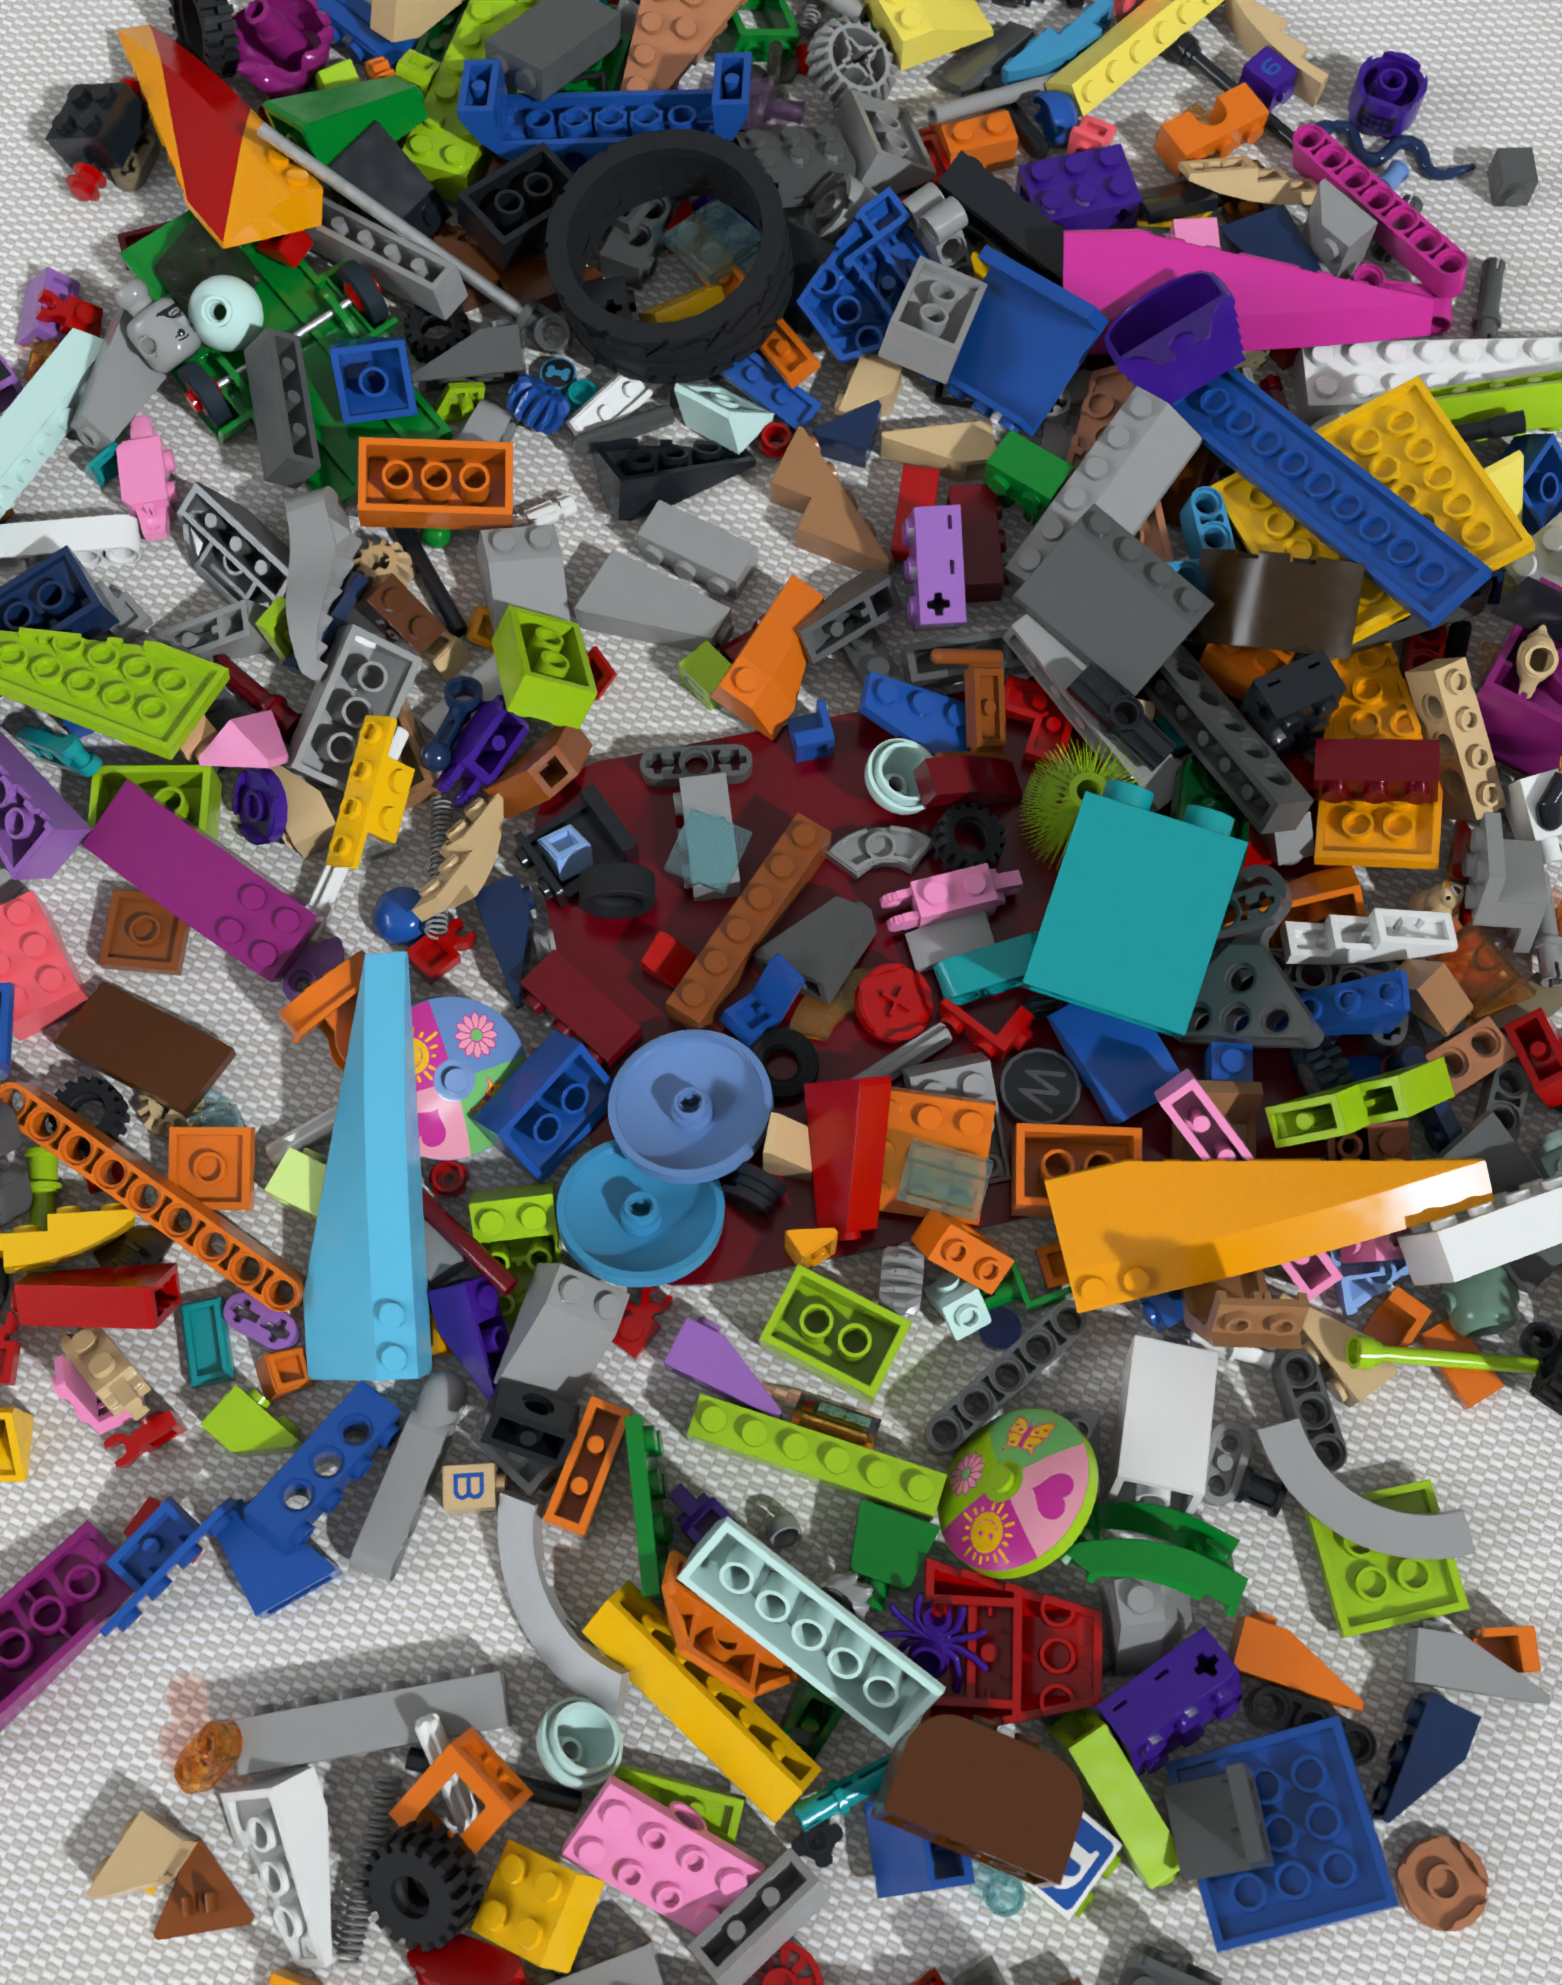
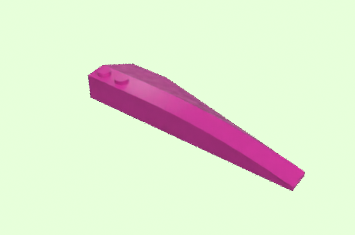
(1273, 299)

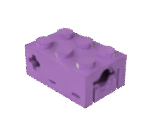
(934, 567)

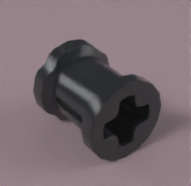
(1261, 1492)

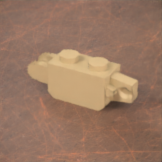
(106, 1371)

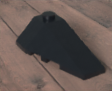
(640, 475)

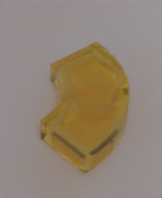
(817, 1018)

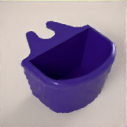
(1177, 336)

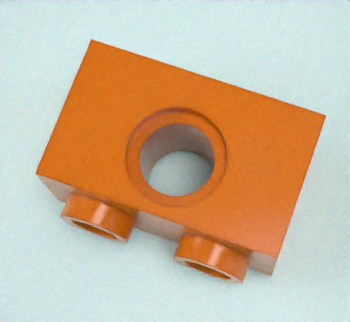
(962, 1250)

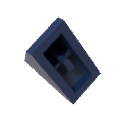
(851, 435)

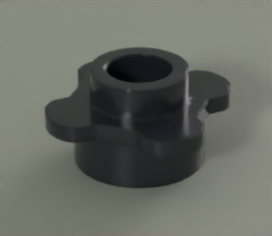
(822, 1852)

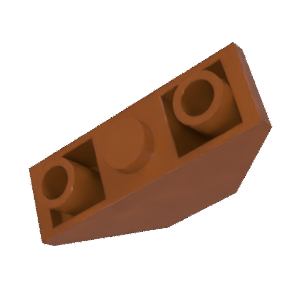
(541, 770)

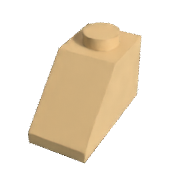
(787, 1148)

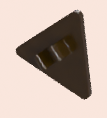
(135, 1248)

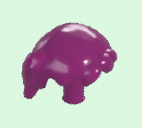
(282, 44)

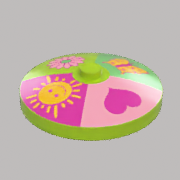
(1018, 1493)

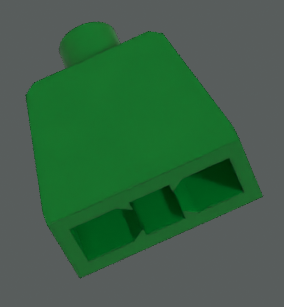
(888, 1549)

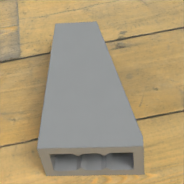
(116, 387)
(650, 607)

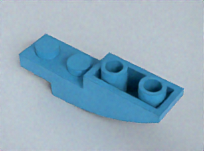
(1055, 50)

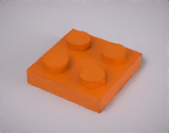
(214, 1165)

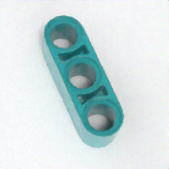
(985, 969)

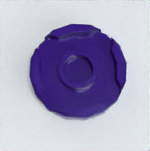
(260, 805)

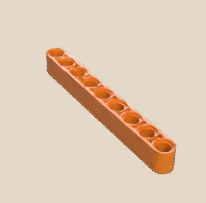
(171, 1198)

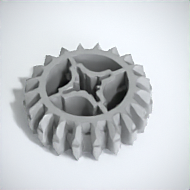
(850, 57)

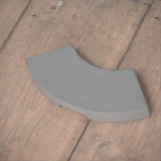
(878, 848)

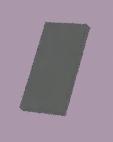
(1506, 1170)

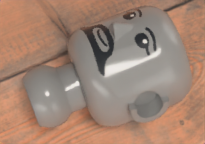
(158, 327)

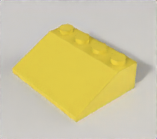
(927, 27)

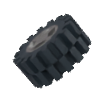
(1320, 1067)

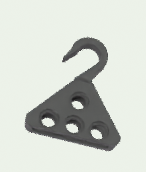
(1267, 999)

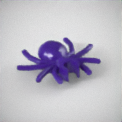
(933, 1640)

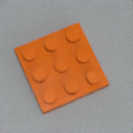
(937, 1119)

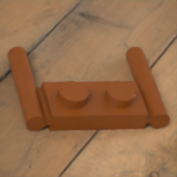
(982, 699)

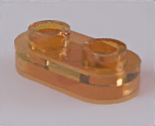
(208, 1756)

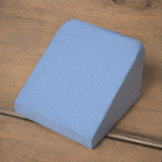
(566, 852)

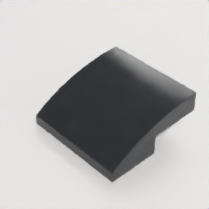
(1176, 201)

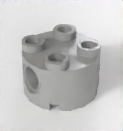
(836, 205)

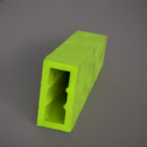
(1116, 1794)

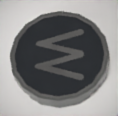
(1039, 1087)

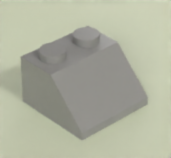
(1337, 231)

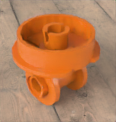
(328, 1006)

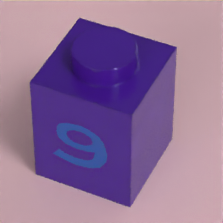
(1269, 77)

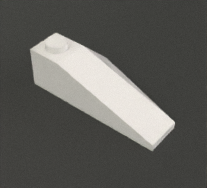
(286, 1833)

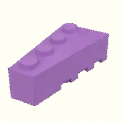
(35, 820)

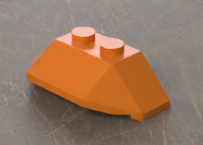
(716, 1642)

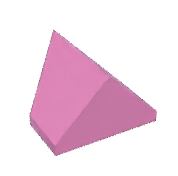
(247, 742)

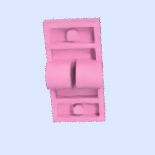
(660, 1855)

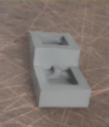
(949, 938)

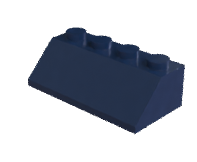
(56, 597)

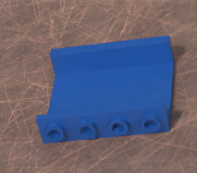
(1022, 345)

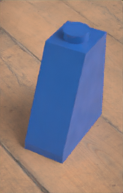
(266, 1574)

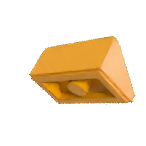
(810, 1246)

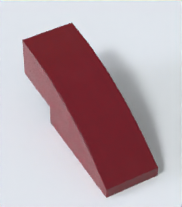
(966, 780)

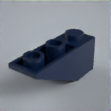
(1430, 1748)

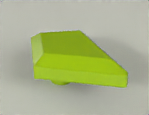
(459, 401)

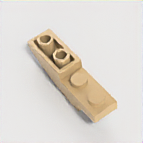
(468, 856)

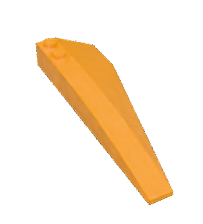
(1181, 1224)

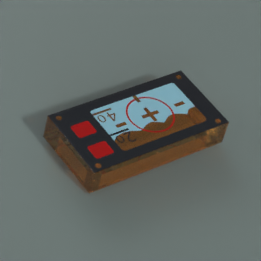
(836, 1421)

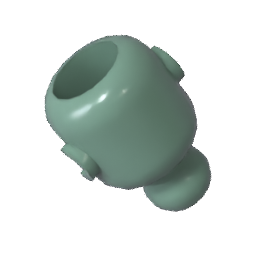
(1481, 1303)

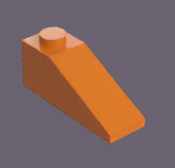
(1283, 1661)

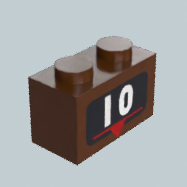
(399, 614)

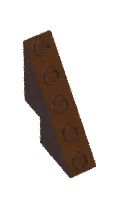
(522, 281)

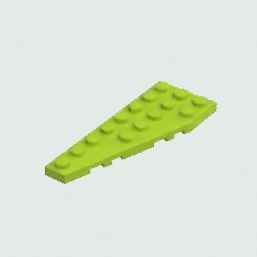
(119, 689)

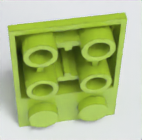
(519, 1231)

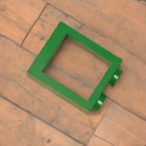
(782, 28)

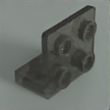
(198, 257)

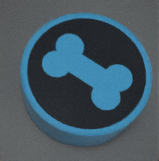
(559, 373)

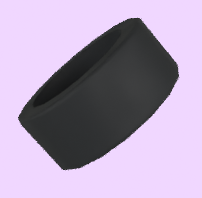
(617, 890)

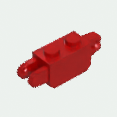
(467, 1963)

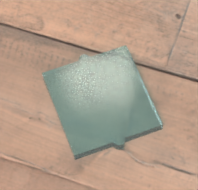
(708, 851)

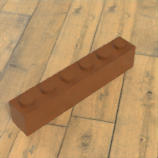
(749, 924)

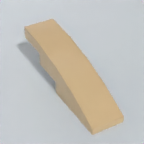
(1260, 27)
(1244, 180)

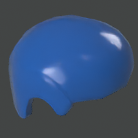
(1056, 115)
(394, 917)

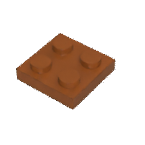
(142, 936)

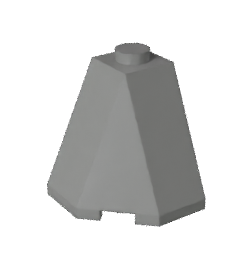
(1142, 1622)

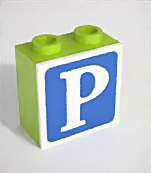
(1091, 1857)

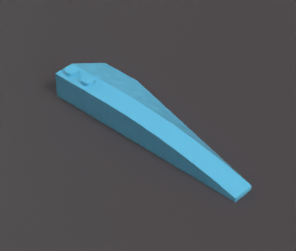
(368, 1246)

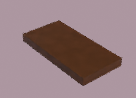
(145, 1049)

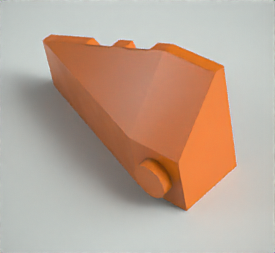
(770, 667)
(1314, 898)

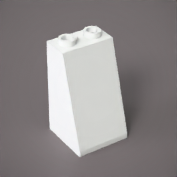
(1163, 1425)

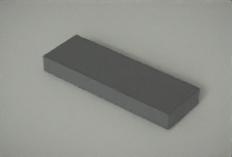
(985, 59)

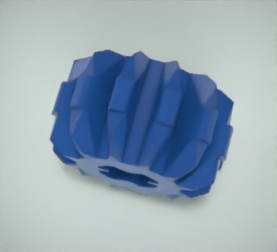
(537, 404)

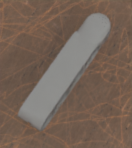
(410, 1477)

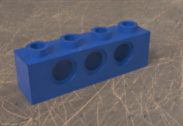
(359, 1411)

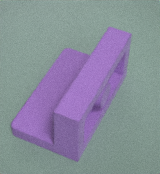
(31, 327)

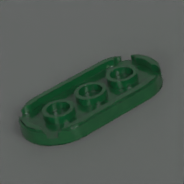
(1198, 787)

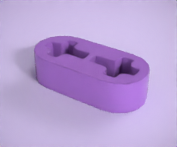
(257, 1330)

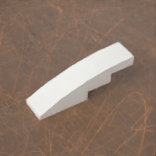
(1370, 939)

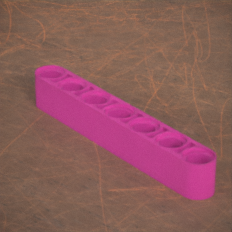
(1399, 227)

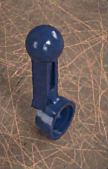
(436, 754)

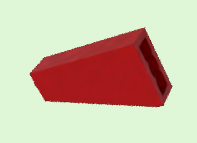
(848, 1151)
(99, 1297)

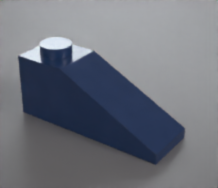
(510, 927)

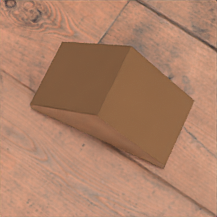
(1436, 995)

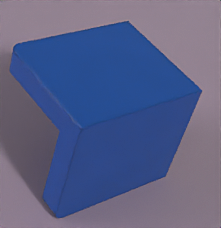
(812, 734)

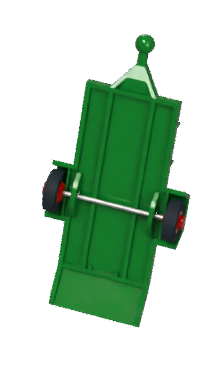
(320, 310)

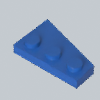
(914, 713)

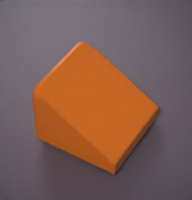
(283, 1373)

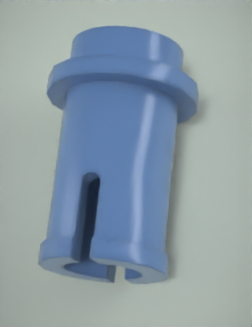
(1395, 174)

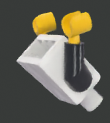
(1536, 811)

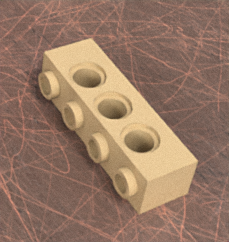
(1451, 713)

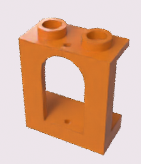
(483, 1773)

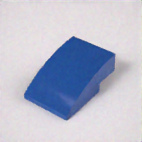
(1113, 1059)

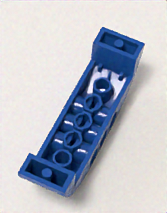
(588, 122)

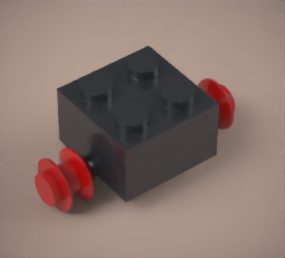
(98, 132)

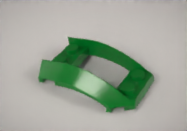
(1194, 1567)

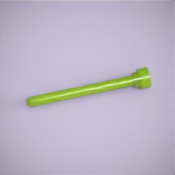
(1366, 1352)

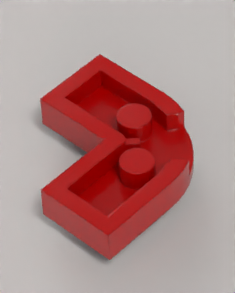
(1031, 704)

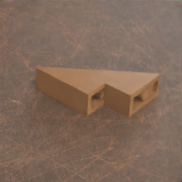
(830, 515)

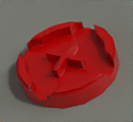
(893, 1003)

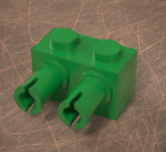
(1025, 475)

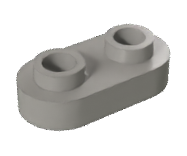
(1227, 1466)

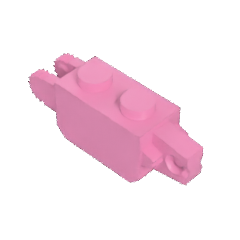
(147, 479)
(951, 896)

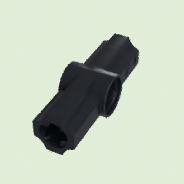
(1140, 736)

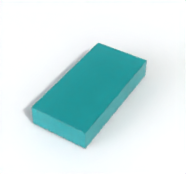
(207, 1342)

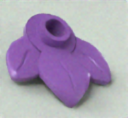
(312, 965)

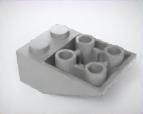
(967, 1077)

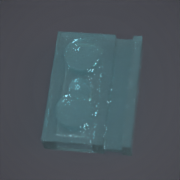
(944, 1179)

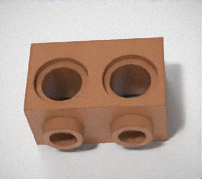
(1468, 1065)

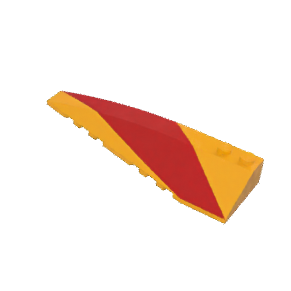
(227, 172)

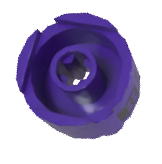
(1387, 94)

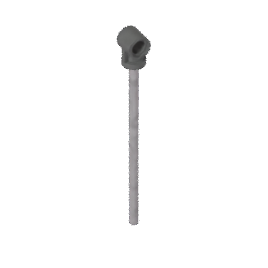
(532, 318)

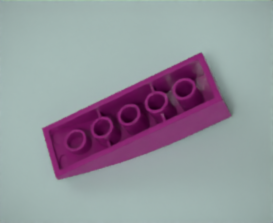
(203, 882)
(55, 1616)

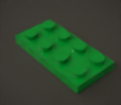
(648, 1491)

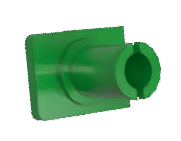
(1014, 1288)

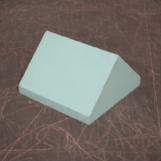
(721, 414)

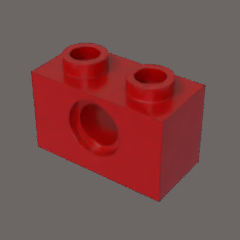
(1540, 1053)

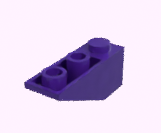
(472, 1327)

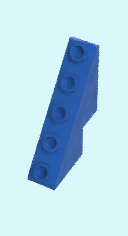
(1355, 1006)

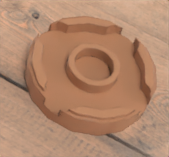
(1442, 1883)

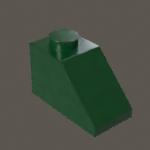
(810, 1718)

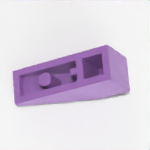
(714, 1364)

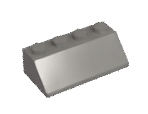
(361, 680)

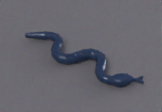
(1391, 148)

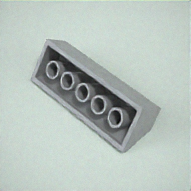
(1121, 474)

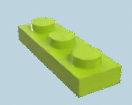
(717, 1807)

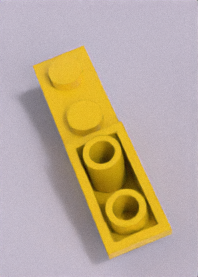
(67, 1237)

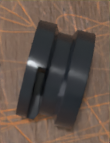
(754, 1190)

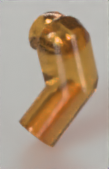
(38, 356)

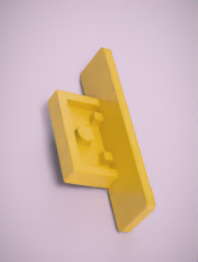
(373, 795)

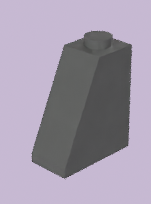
(824, 946)

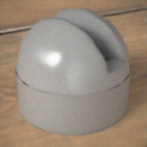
(782, 1529)

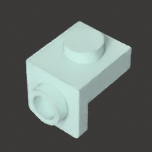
(958, 1304)

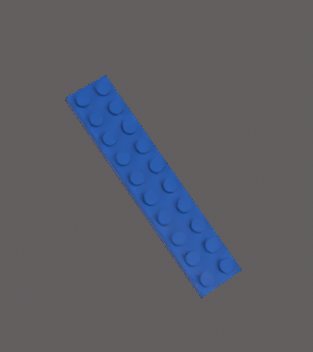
(1333, 497)

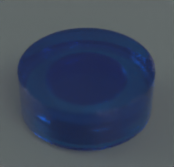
(1002, 1331)

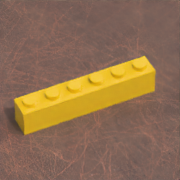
(709, 1712)

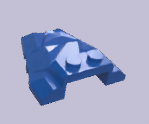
(862, 279)

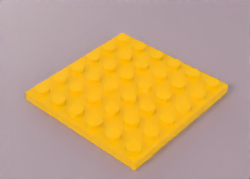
(1421, 459)

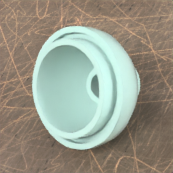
(242, 318)
(894, 764)
(589, 1738)

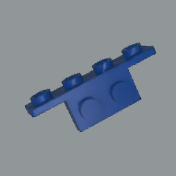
(155, 1550)

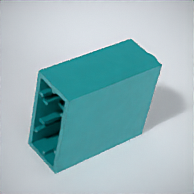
(1136, 909)

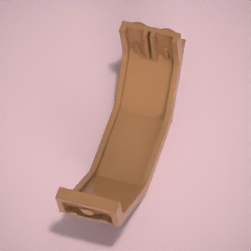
(1240, 1307)

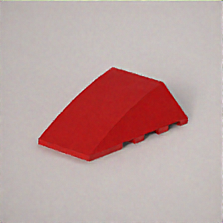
(1037, 1649)

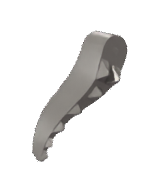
(318, 566)

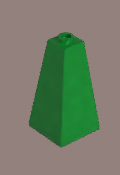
(333, 117)

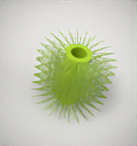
(1074, 794)

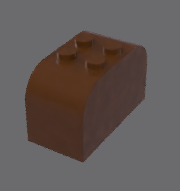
(984, 1796)

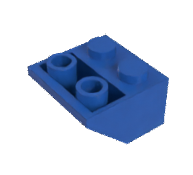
(911, 1864)

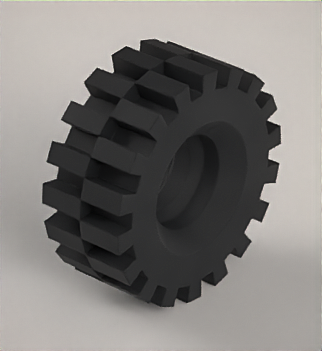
(443, 1872)

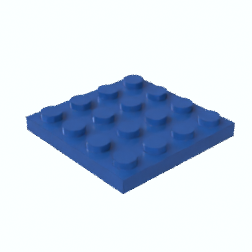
(1318, 1835)

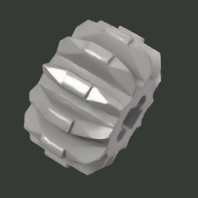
(901, 1279)

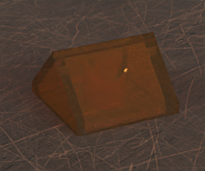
(1484, 972)

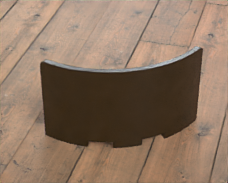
(1279, 602)

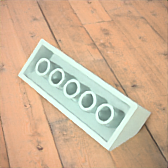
(809, 1631)

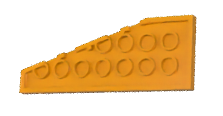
(1387, 832)

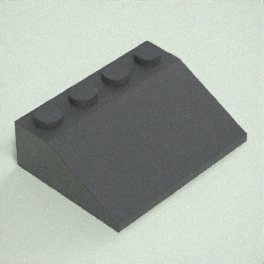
(1113, 600)

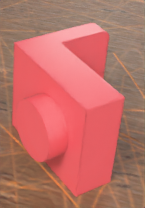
(1090, 134)

